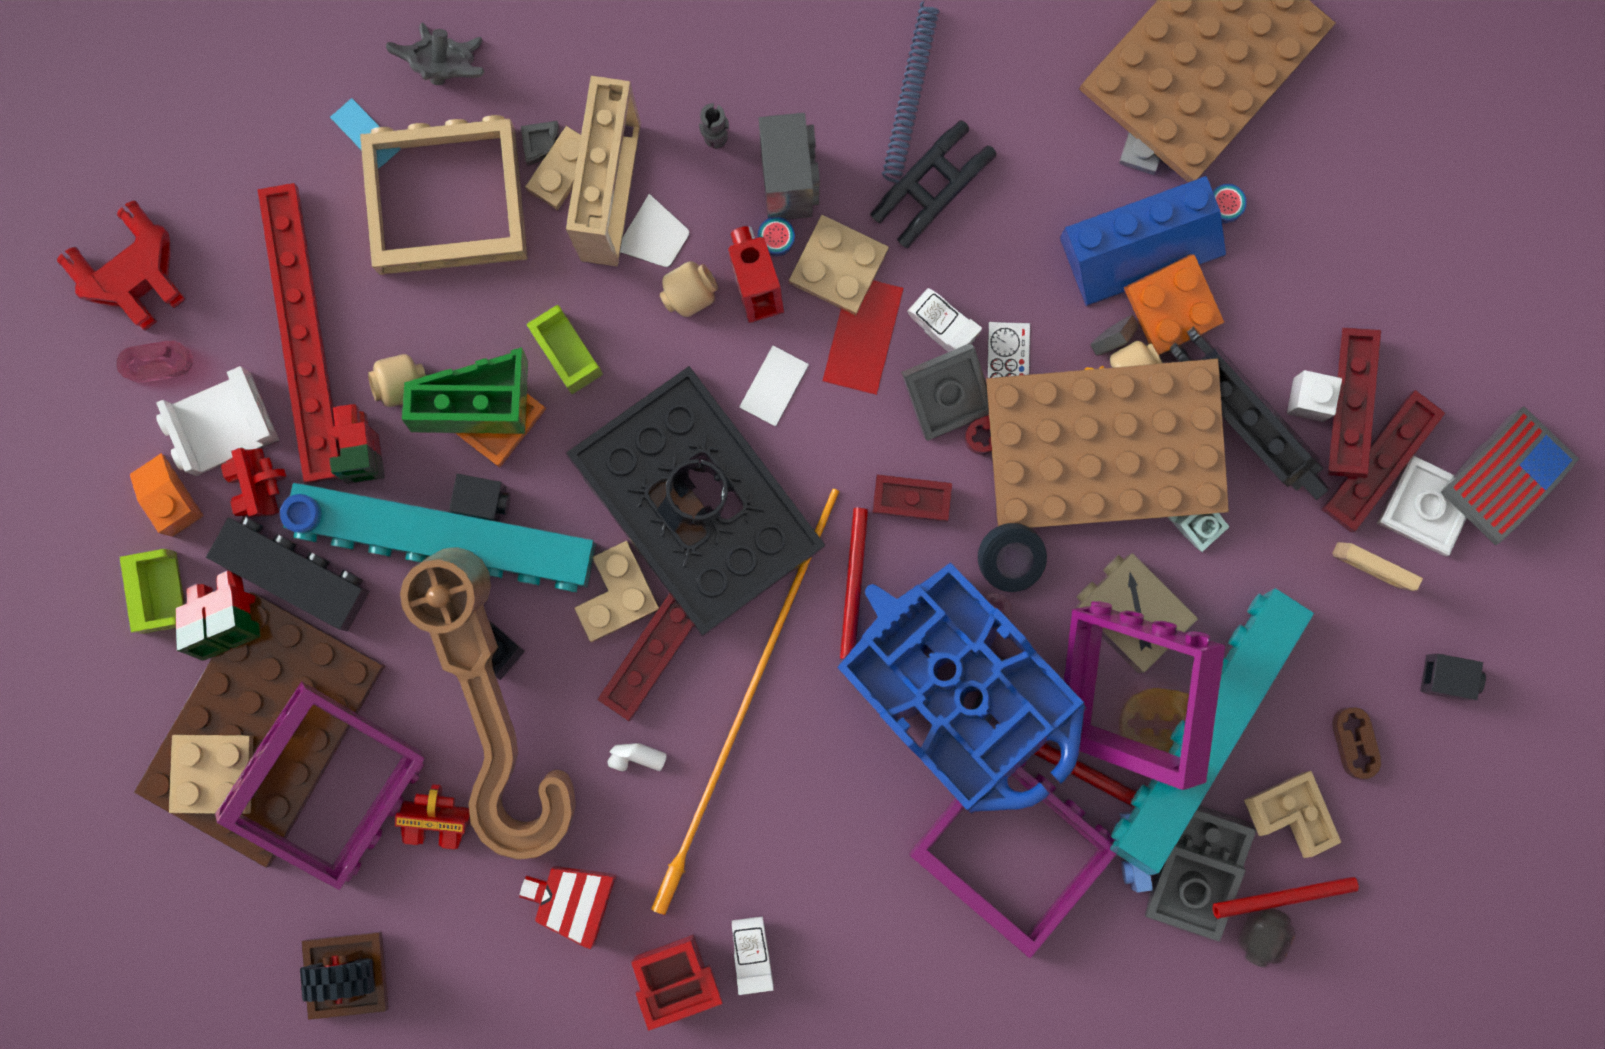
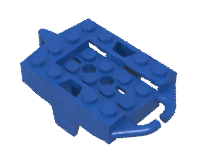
(1018, 692)

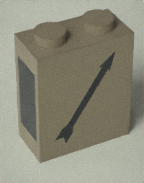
(1136, 589)

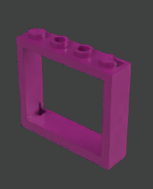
(1081, 677)
(1067, 811)
(367, 832)

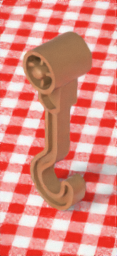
(447, 601)

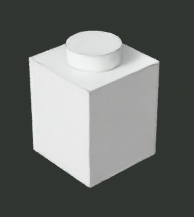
(1314, 396)

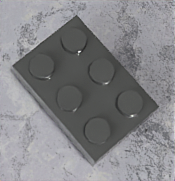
(789, 166)

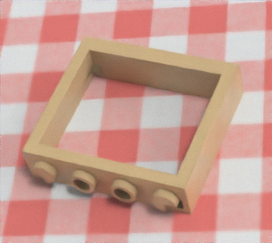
(603, 171)
(452, 254)

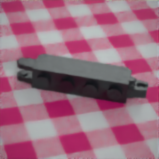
(1260, 423)

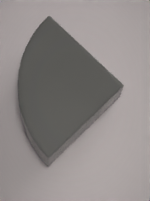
(538, 140)
(1115, 336)

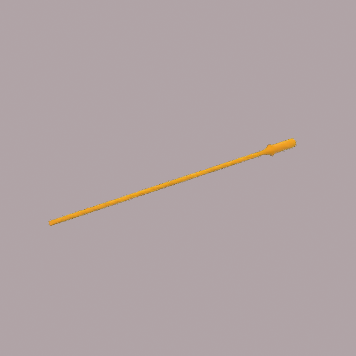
(676, 867)

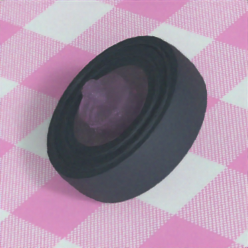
(1012, 557)

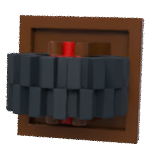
(344, 975)

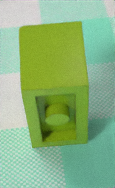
(564, 349)
(152, 590)

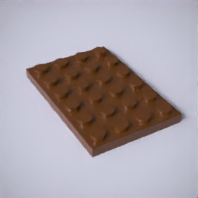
(245, 695)

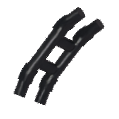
(933, 206)

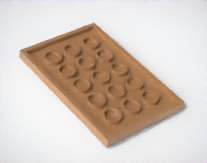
(1202, 72)
(1108, 444)

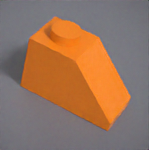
(164, 497)

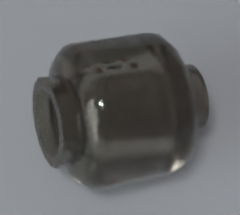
(1267, 937)

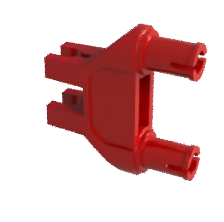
(131, 272)

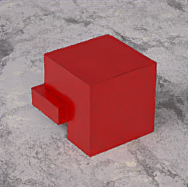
(674, 983)

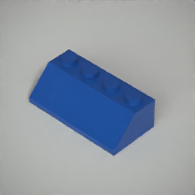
(1143, 238)

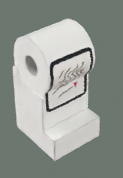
(943, 321)
(752, 956)

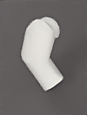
(637, 753)

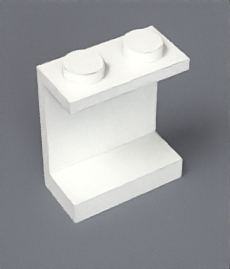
(216, 423)

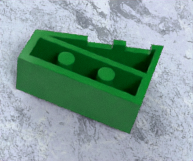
(470, 399)

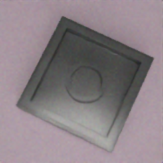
(947, 391)

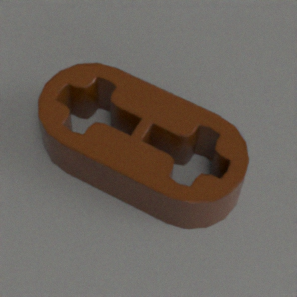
(1365, 740)

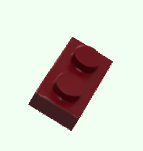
(912, 498)

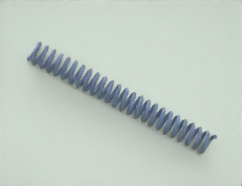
(922, 52)

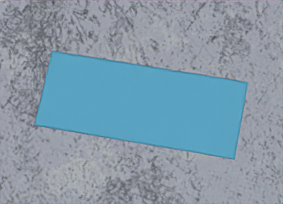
(356, 121)

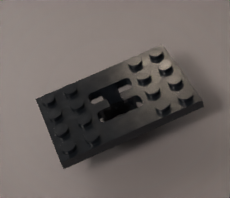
(659, 444)

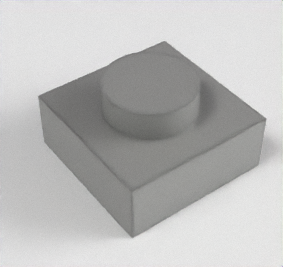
(1138, 156)

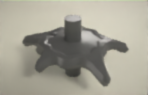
(438, 56)

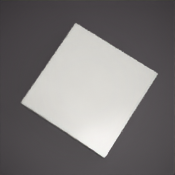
(1421, 510)

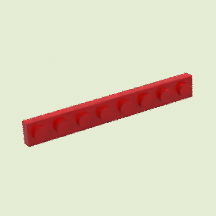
(299, 329)

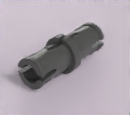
(714, 125)

